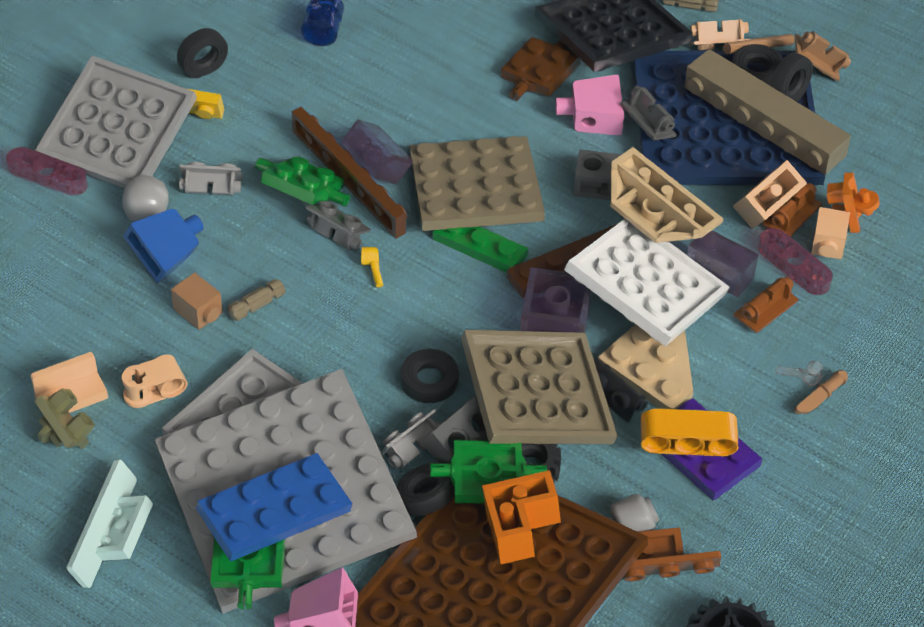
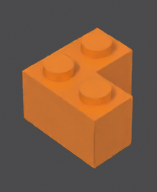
(518, 507)

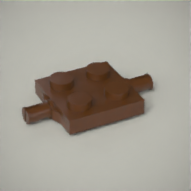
(539, 68)

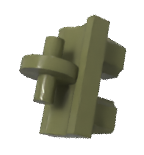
(59, 424)

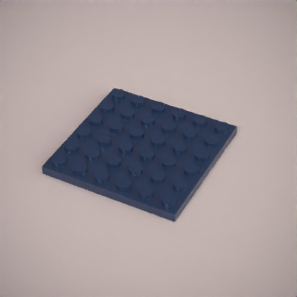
(709, 142)

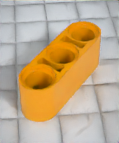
(689, 432)

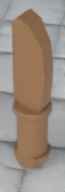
(822, 392)

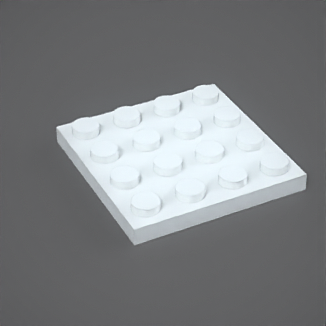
(647, 281)

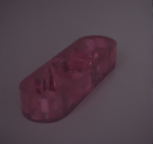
(53, 181)
(798, 273)

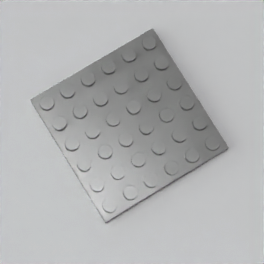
(274, 433)

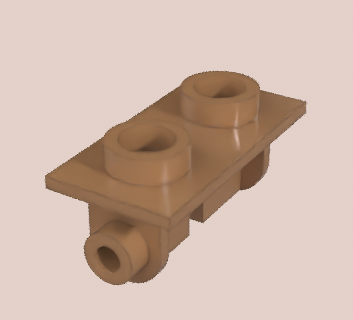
(827, 62)

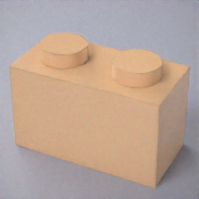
(769, 194)

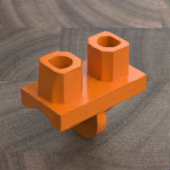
(856, 203)

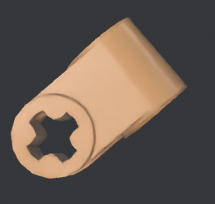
(155, 379)

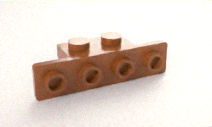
(666, 557)

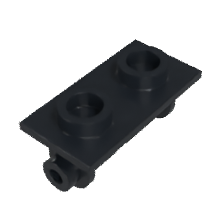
(618, 394)

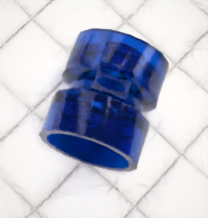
(322, 21)

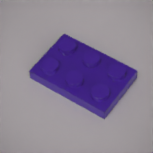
(715, 473)

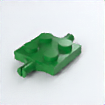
(303, 180)
(482, 464)
(253, 571)

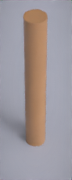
(772, 41)

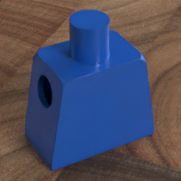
(164, 241)

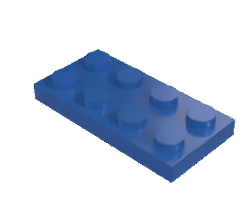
(273, 506)

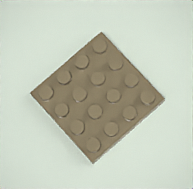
(476, 183)
(538, 387)

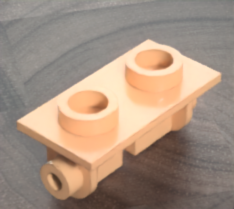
(707, 33)

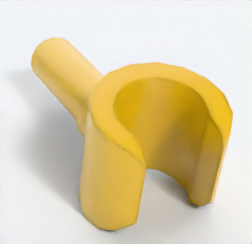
(370, 256)

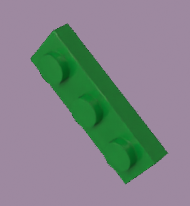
(483, 246)

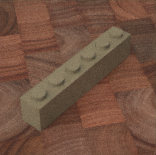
(767, 111)

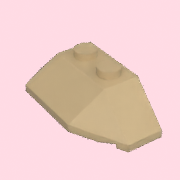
(657, 201)

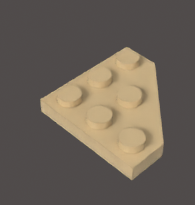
(652, 368)

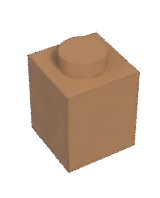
(197, 301)

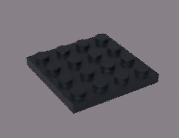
(613, 30)

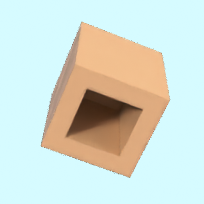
(830, 233)

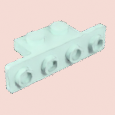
(112, 525)

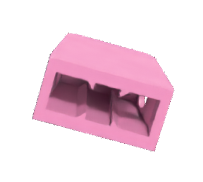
(594, 105)
(322, 603)

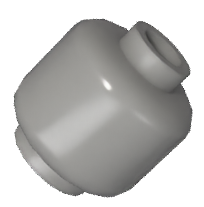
(635, 513)

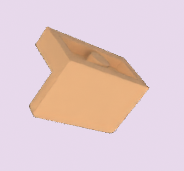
(75, 374)

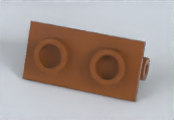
(795, 211)
(767, 305)

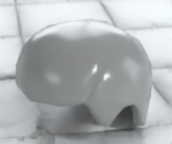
(144, 197)

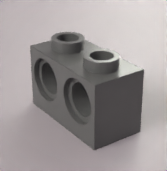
(594, 174)
(455, 427)

